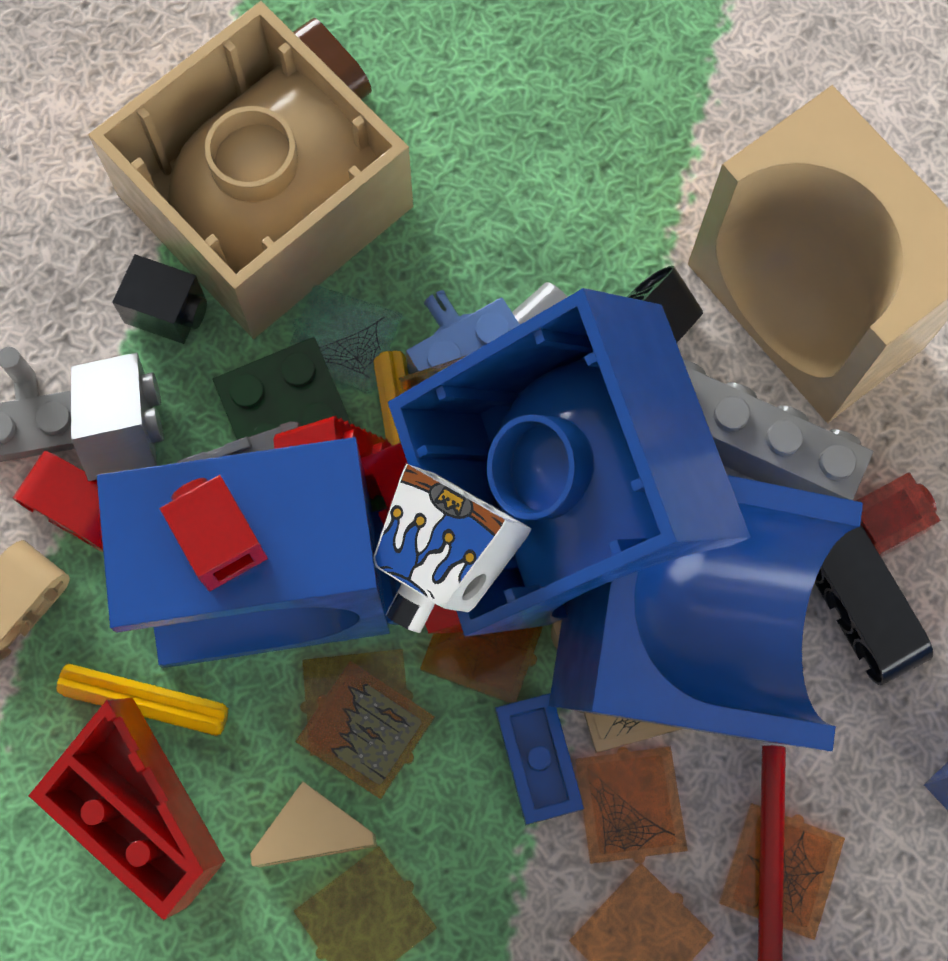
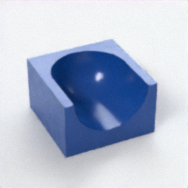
(585, 439)
(311, 521)
(711, 633)

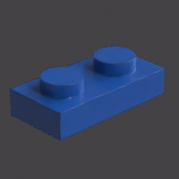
(539, 759)

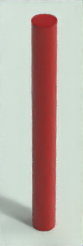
(771, 853)

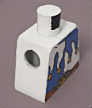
(442, 547)

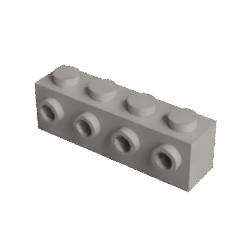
(779, 441)

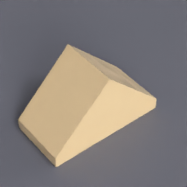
(310, 829)

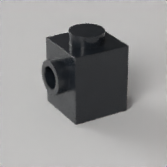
(160, 299)

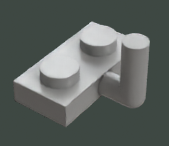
(31, 421)

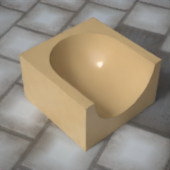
(256, 167)
(827, 252)

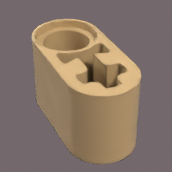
(27, 591)

